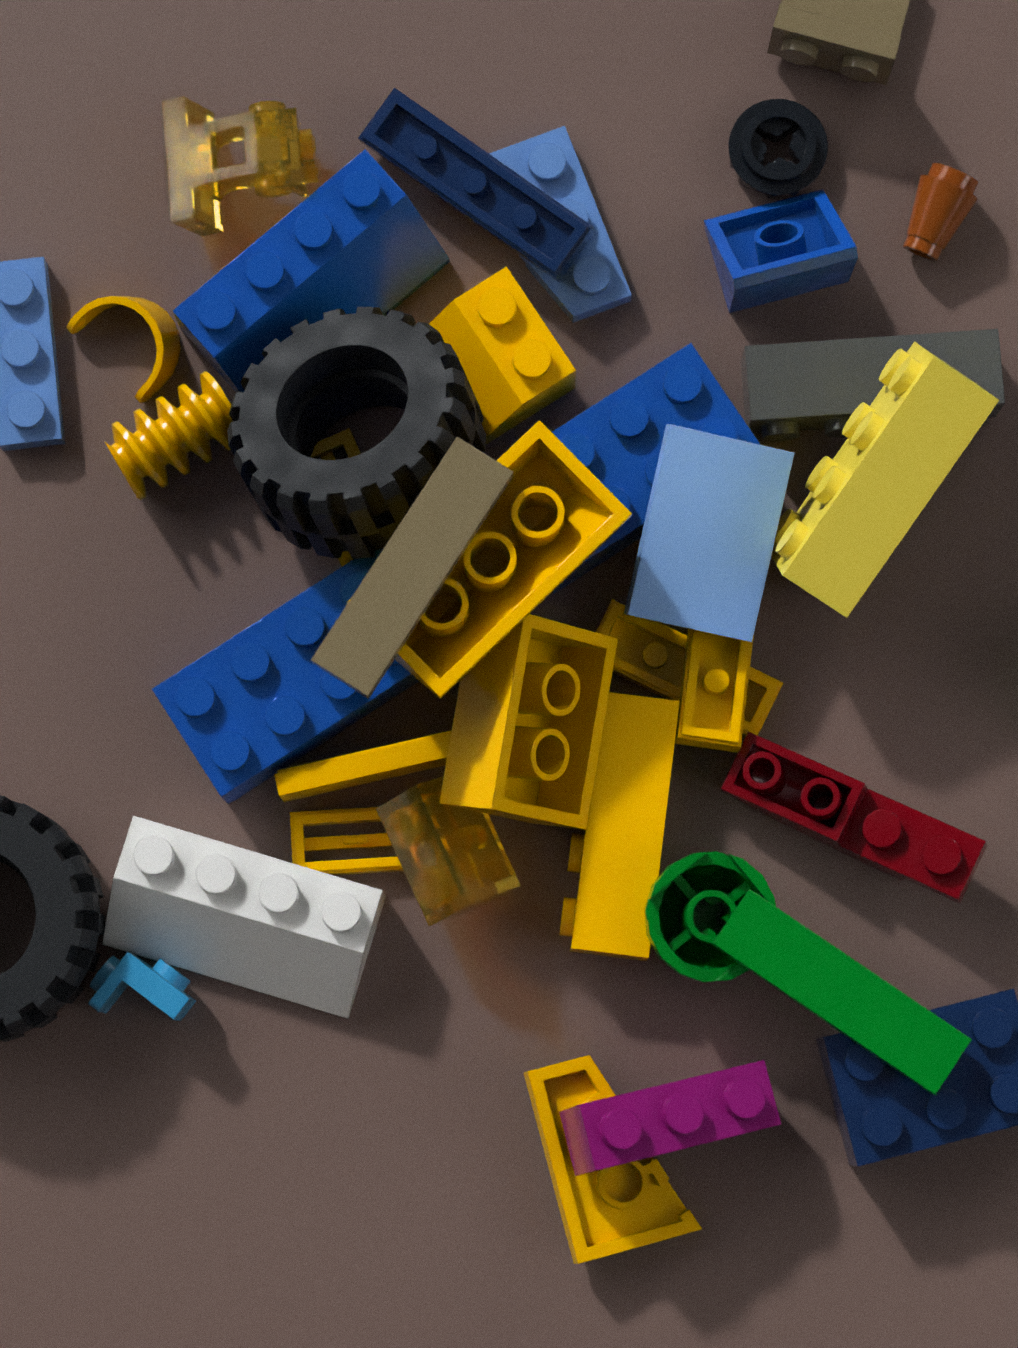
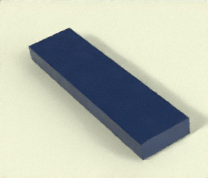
(477, 184)

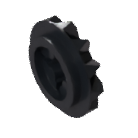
(773, 121)

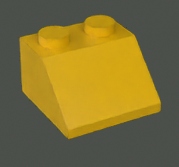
(505, 352)

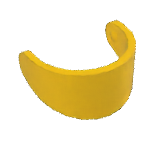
(162, 327)

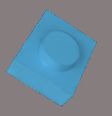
(158, 984)

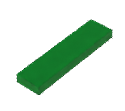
(841, 992)

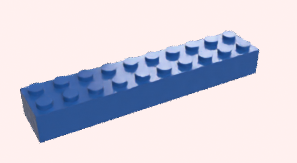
(265, 703)

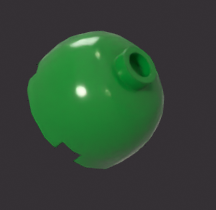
(692, 906)

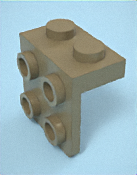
(840, 35)

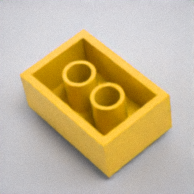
(531, 725)

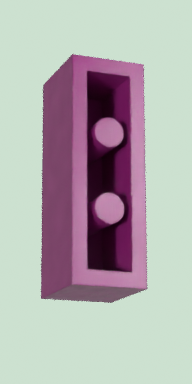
(669, 1117)

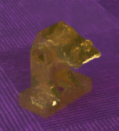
(275, 152)

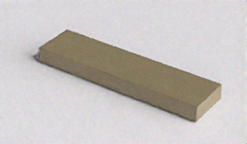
(412, 567)

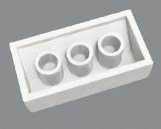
(241, 916)

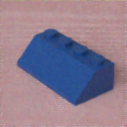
(338, 249)

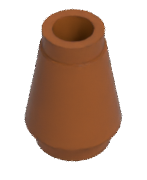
(939, 209)

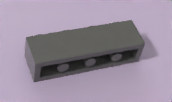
(826, 380)

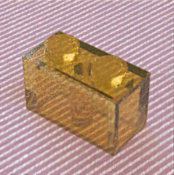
(446, 852)

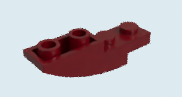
(853, 818)

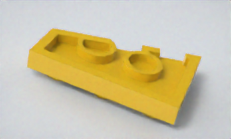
(607, 1207)

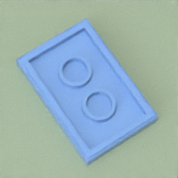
(709, 533)

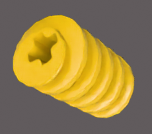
(172, 434)

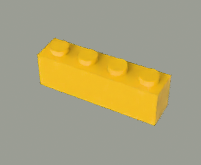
(624, 829)

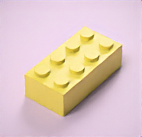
(879, 477)

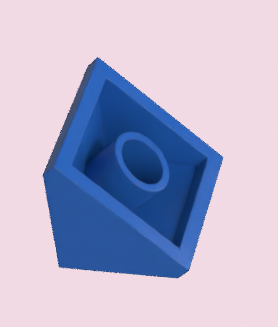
(780, 250)

